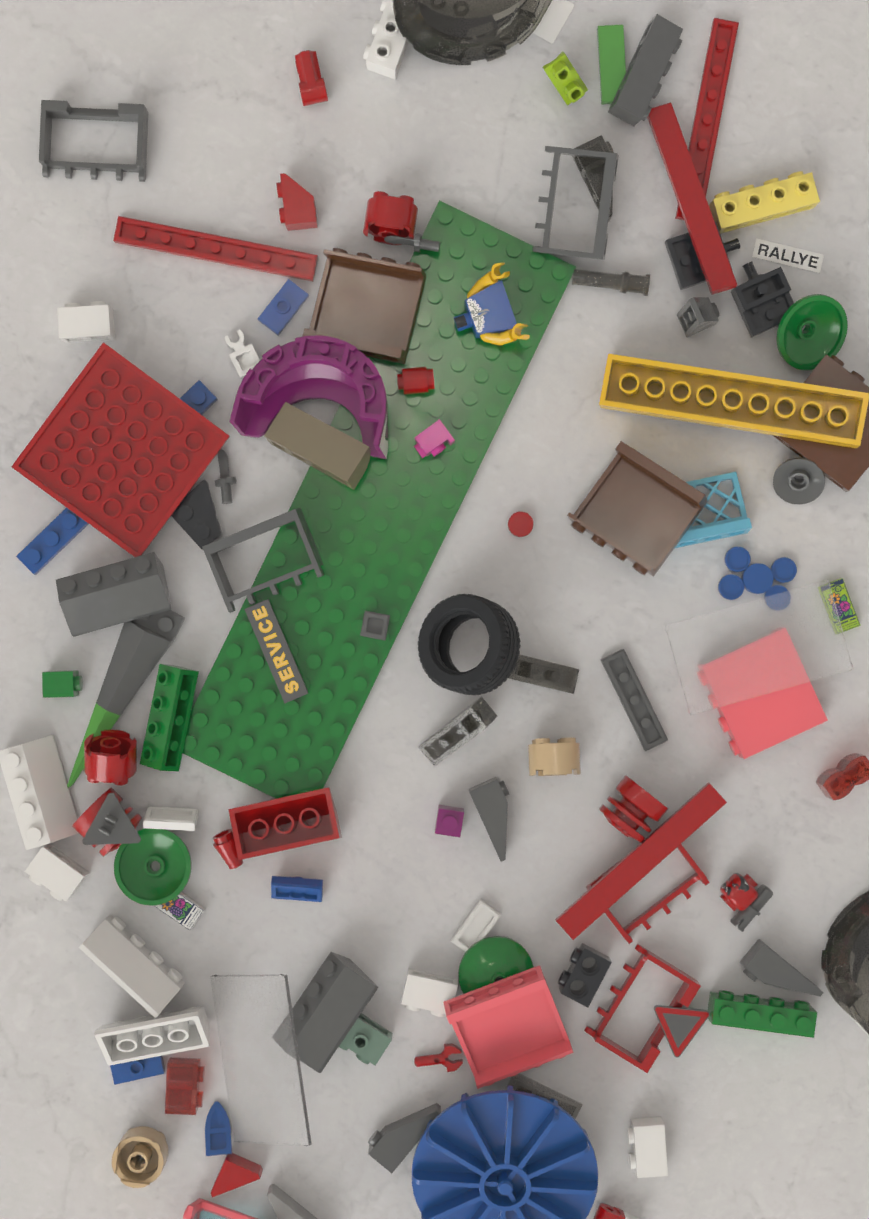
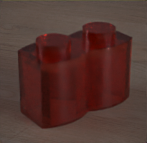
(840, 781)
(183, 1086)

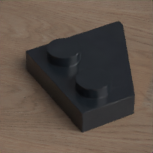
(198, 515)

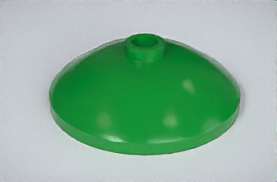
(823, 331)
(135, 872)
(491, 959)

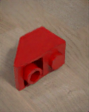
(298, 204)

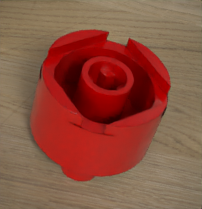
(390, 217)
(110, 757)

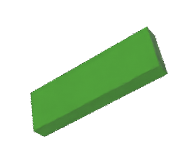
(611, 60)

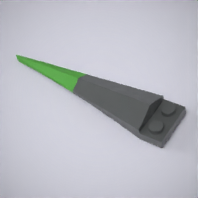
(134, 658)

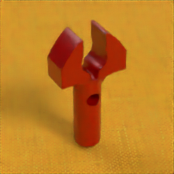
(441, 1058)

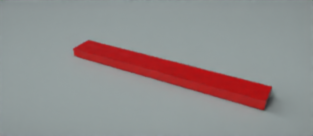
(711, 99)
(691, 199)
(215, 248)
(640, 861)

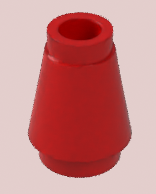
(226, 848)

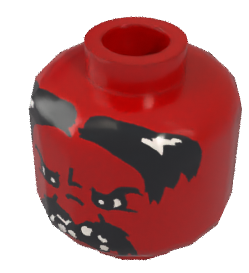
(739, 892)

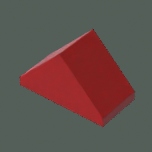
(235, 1173)

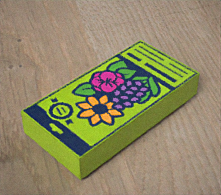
(844, 606)

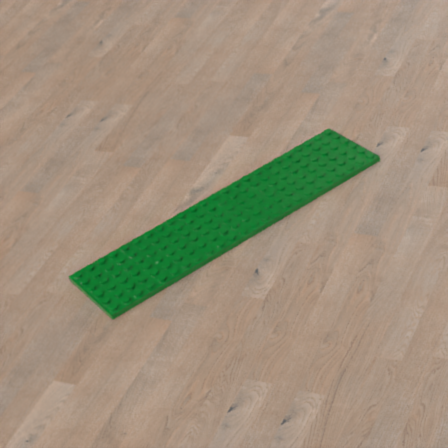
(380, 534)

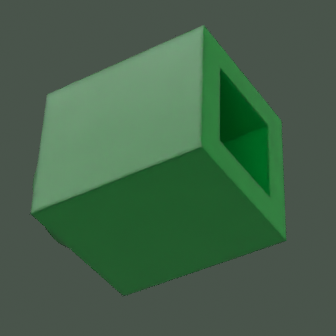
(61, 683)

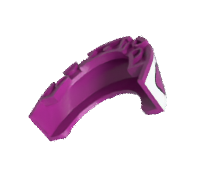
(314, 370)

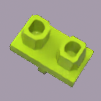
(565, 79)

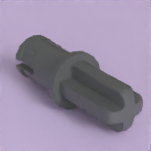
(747, 915)

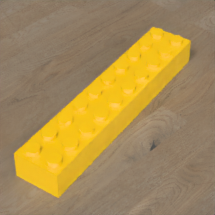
(734, 400)

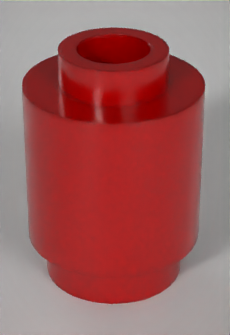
(415, 380)

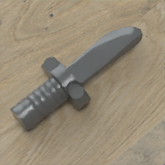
(417, 242)
(225, 481)

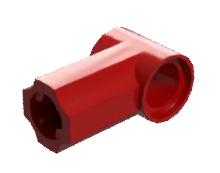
(311, 84)

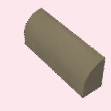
(319, 445)

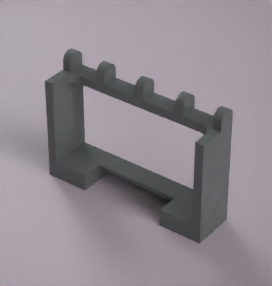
(62, 110)
(605, 201)
(211, 551)

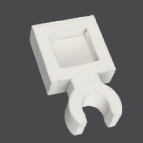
(244, 356)

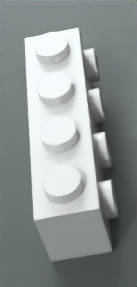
(388, 44)

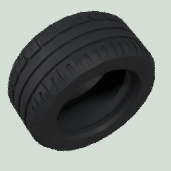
(439, 629)

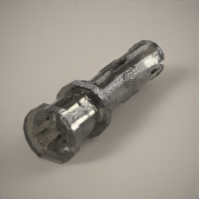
(624, 282)

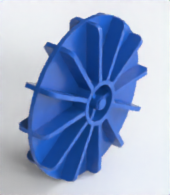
(504, 1160)

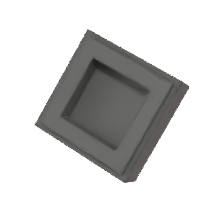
(375, 625)

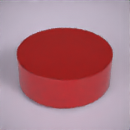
(520, 524)

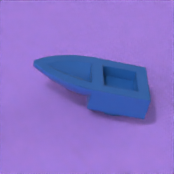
(217, 1131)

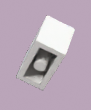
(86, 322)
(56, 872)
(428, 991)
(649, 1147)

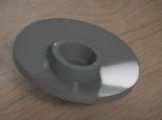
(798, 490)

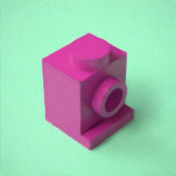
(433, 440)

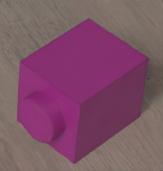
(449, 821)

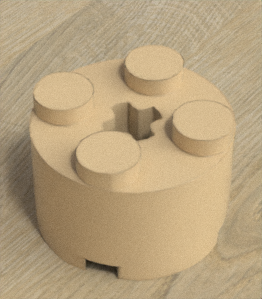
(554, 758)
(126, 1157)

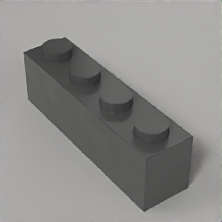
(645, 71)

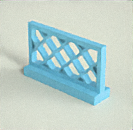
(718, 529)

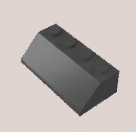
(113, 594)
(330, 1009)

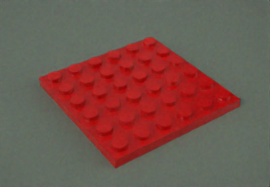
(120, 451)

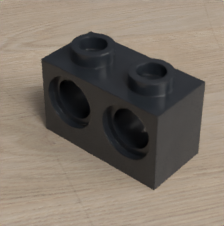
(590, 976)

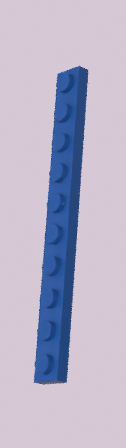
(68, 524)

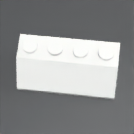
(39, 791)
(132, 965)
(154, 1036)

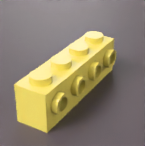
(764, 202)

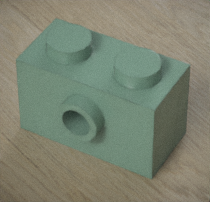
(367, 1040)

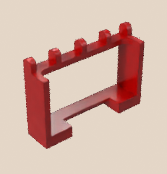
(699, 875)
(650, 1050)

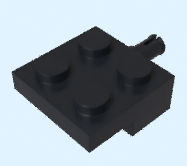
(685, 260)
(762, 299)

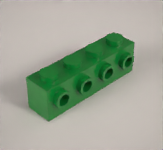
(169, 718)
(762, 1014)

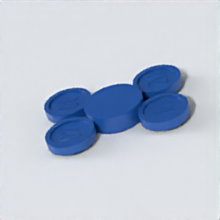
(755, 577)

